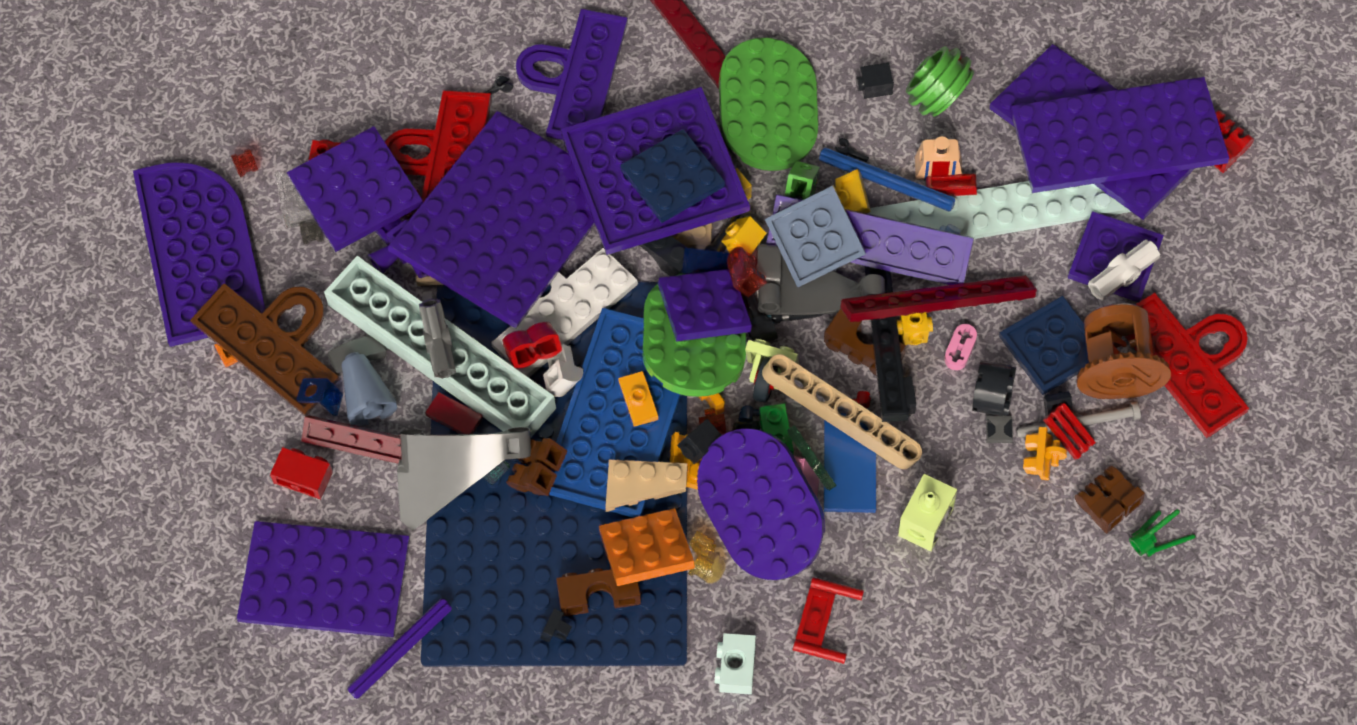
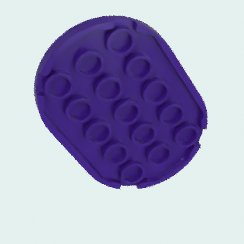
(761, 504)

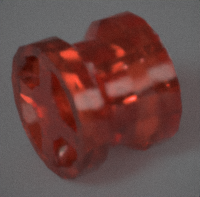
(244, 162)

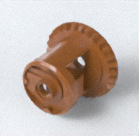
(1115, 373)

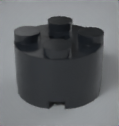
(994, 388)

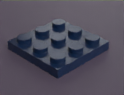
(672, 176)
(1048, 344)

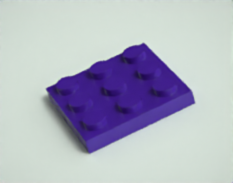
(1104, 241)
(703, 305)

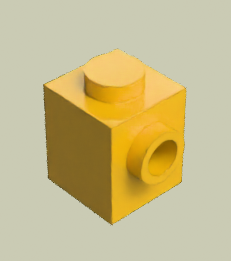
(744, 234)

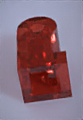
(744, 272)

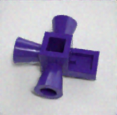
(382, 258)

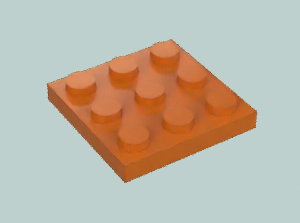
(646, 547)

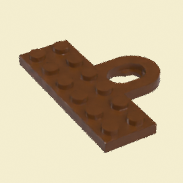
(262, 346)

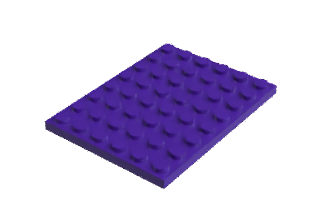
(499, 221)

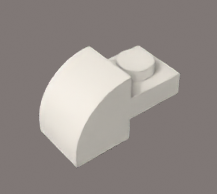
(562, 373)

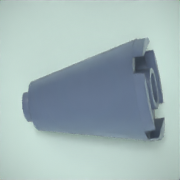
(365, 391)

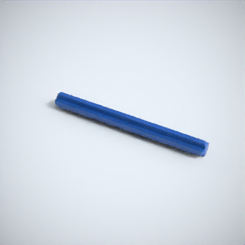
(888, 179)

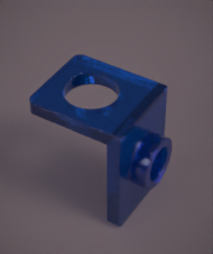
(326, 394)

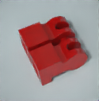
(1234, 144)

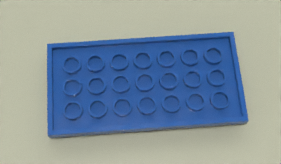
(598, 420)

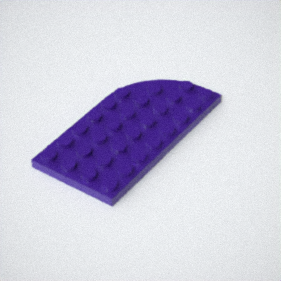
(194, 243)

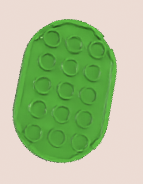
(768, 104)
(688, 366)

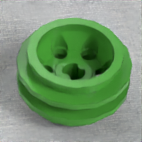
(939, 81)

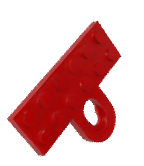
(457, 125)
(1195, 374)

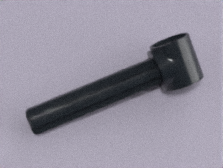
(762, 326)

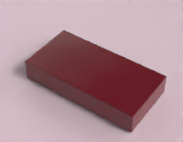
(453, 415)

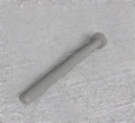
(1132, 411)

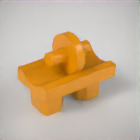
(1048, 453)

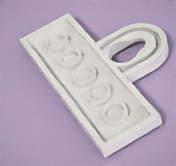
(575, 302)

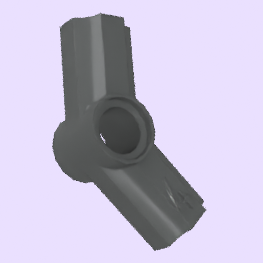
(437, 338)

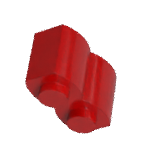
(535, 343)

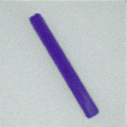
(399, 648)

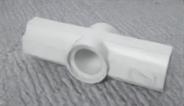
(1124, 269)

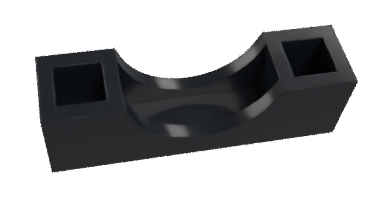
(667, 253)

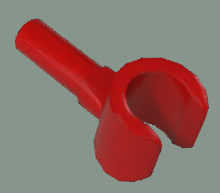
(863, 398)

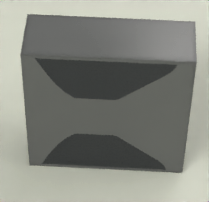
(999, 429)

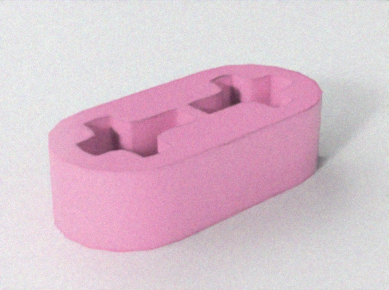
(966, 348)

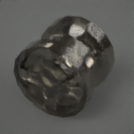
(310, 232)

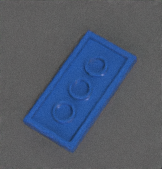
(852, 470)

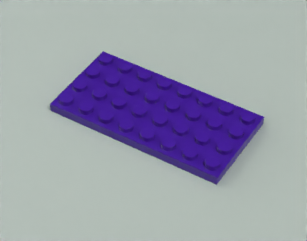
(1061, 76)
(1119, 134)

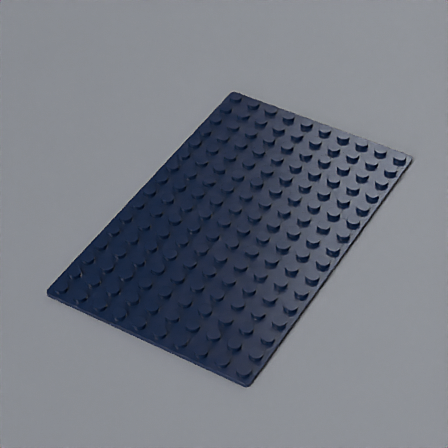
(503, 548)

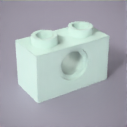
(738, 648)

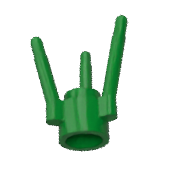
(1144, 539)

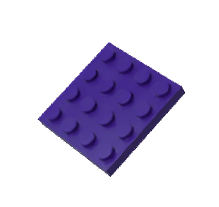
(354, 188)

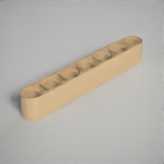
(829, 411)

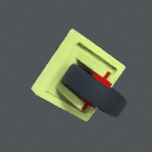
(759, 354)

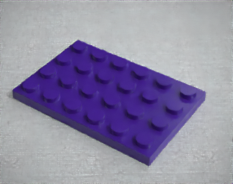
(323, 579)

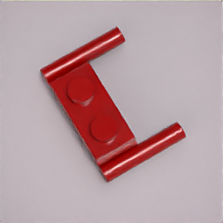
(816, 618)

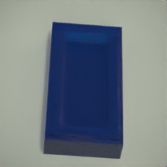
(703, 261)

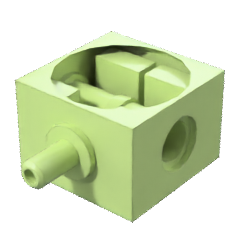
(926, 511)

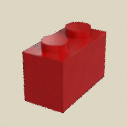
(301, 472)

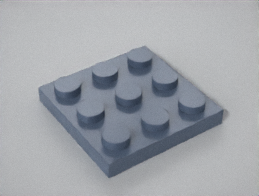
(815, 236)

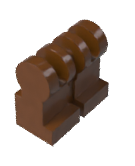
(538, 476)
(1111, 510)

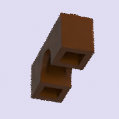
(842, 337)
(576, 589)

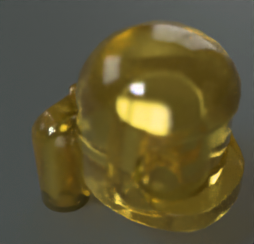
(707, 564)

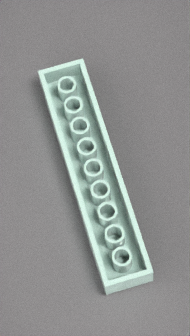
(481, 377)

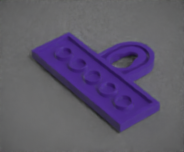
(587, 70)

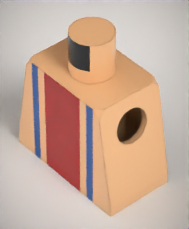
(938, 158)

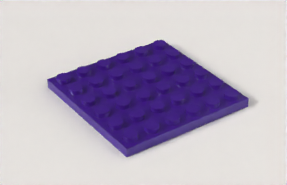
(608, 141)

